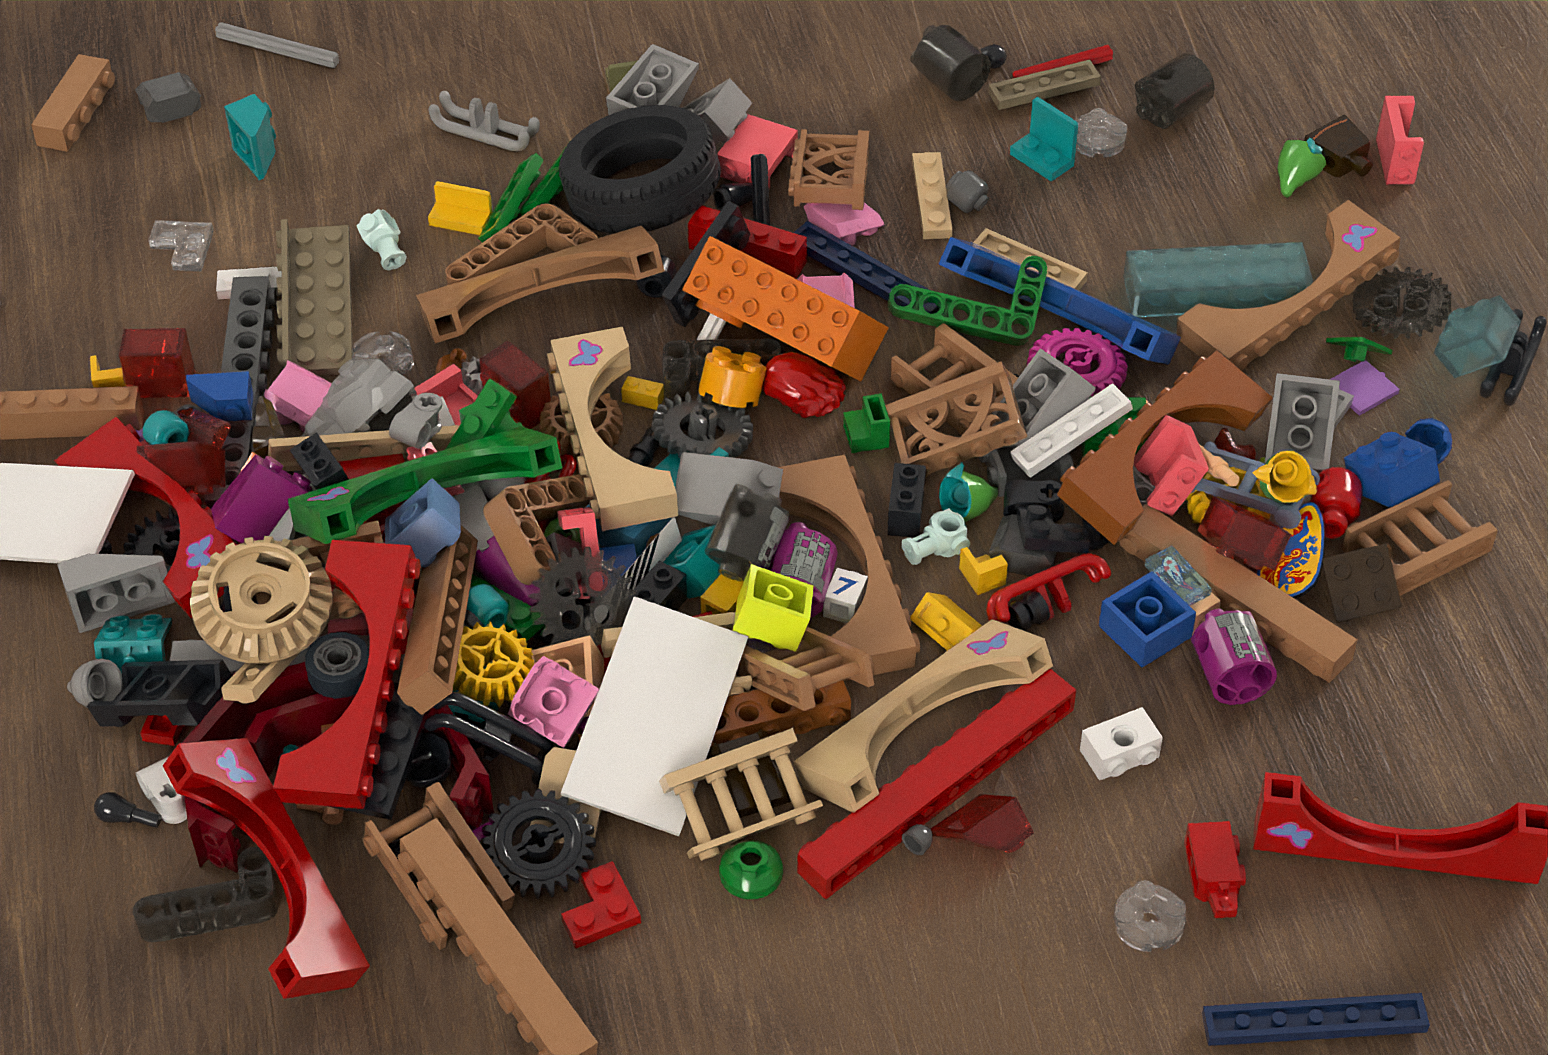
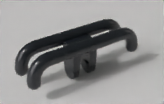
(1516, 362)
(492, 732)

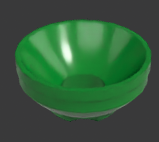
(754, 880)

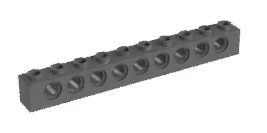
(245, 351)

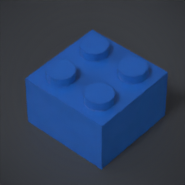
(1394, 468)
(1147, 619)

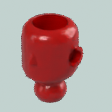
(1338, 499)

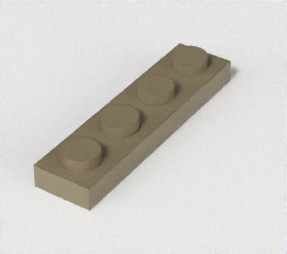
(1044, 84)

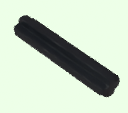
(760, 189)

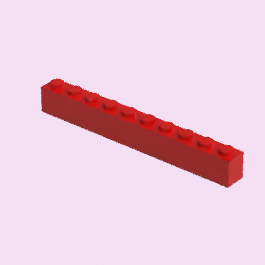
(934, 782)

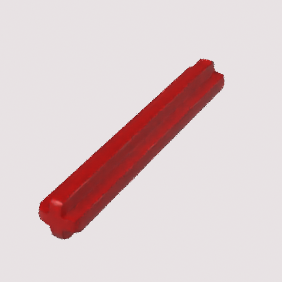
(1095, 55)

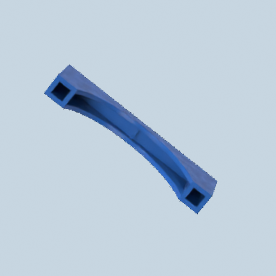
(1098, 316)

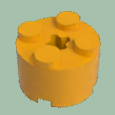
(732, 377)

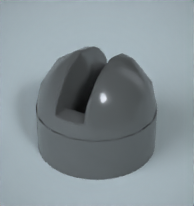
(918, 839)

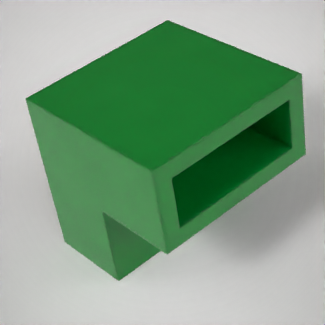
(868, 427)

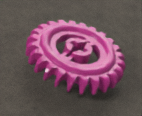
(1081, 351)

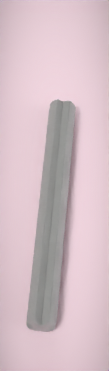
(277, 45)

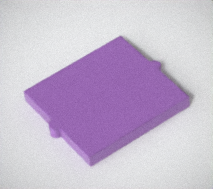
(1367, 386)

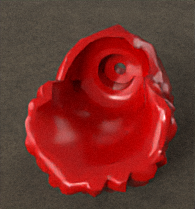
(803, 384)

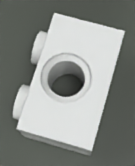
(1121, 744)

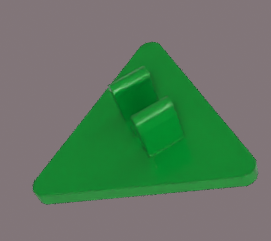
(1357, 347)

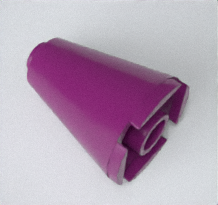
(496, 570)

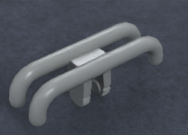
(482, 125)

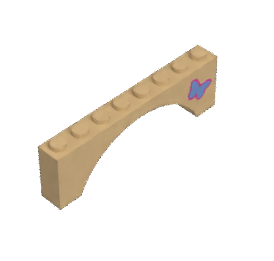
(620, 489)
(846, 761)

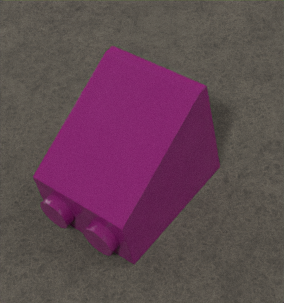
(257, 499)

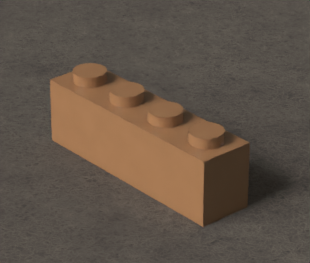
(73, 102)

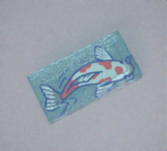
(1178, 575)

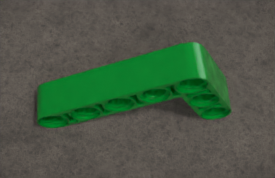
(976, 310)

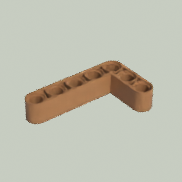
(519, 241)
(515, 516)

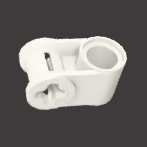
(161, 792)

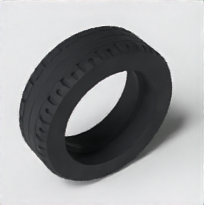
(648, 199)

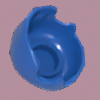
(1433, 434)

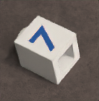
(844, 595)

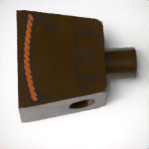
(1342, 147)

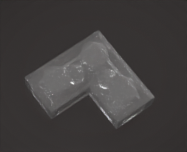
(187, 240)

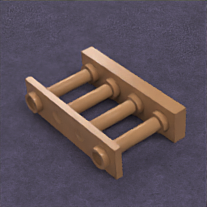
(959, 352)
(1423, 565)
(814, 665)
(437, 806)

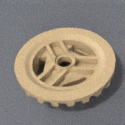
(246, 630)

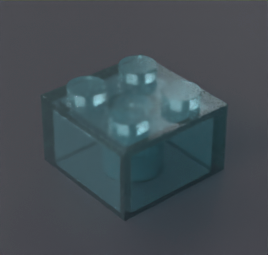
(1477, 336)

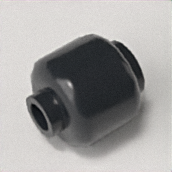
(656, 284)

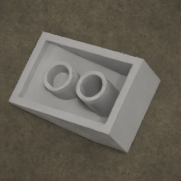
(654, 80)
(721, 109)
(1046, 393)
(1303, 418)
(708, 479)
(113, 586)

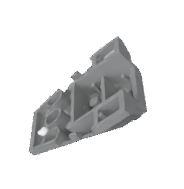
(357, 397)

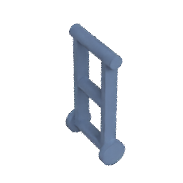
(1284, 514)

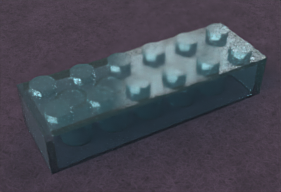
(1218, 276)

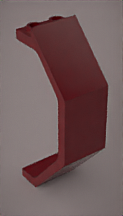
(231, 720)
(301, 723)

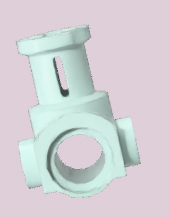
(381, 235)
(942, 537)

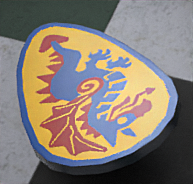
(1303, 556)

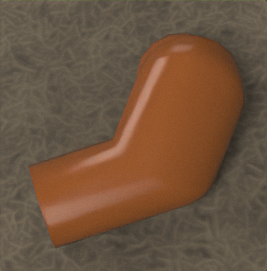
(456, 357)

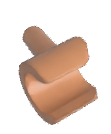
(330, 815)

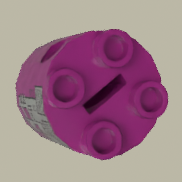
(807, 558)
(1234, 656)

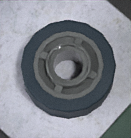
(337, 664)

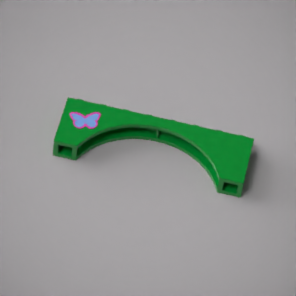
(343, 507)

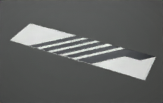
(657, 551)

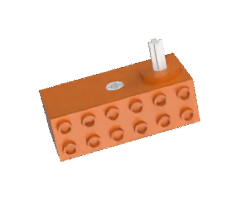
(749, 291)

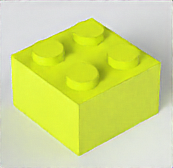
(773, 608)

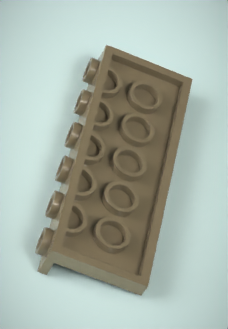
(314, 297)

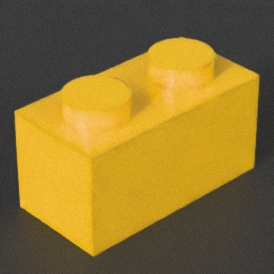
(642, 392)

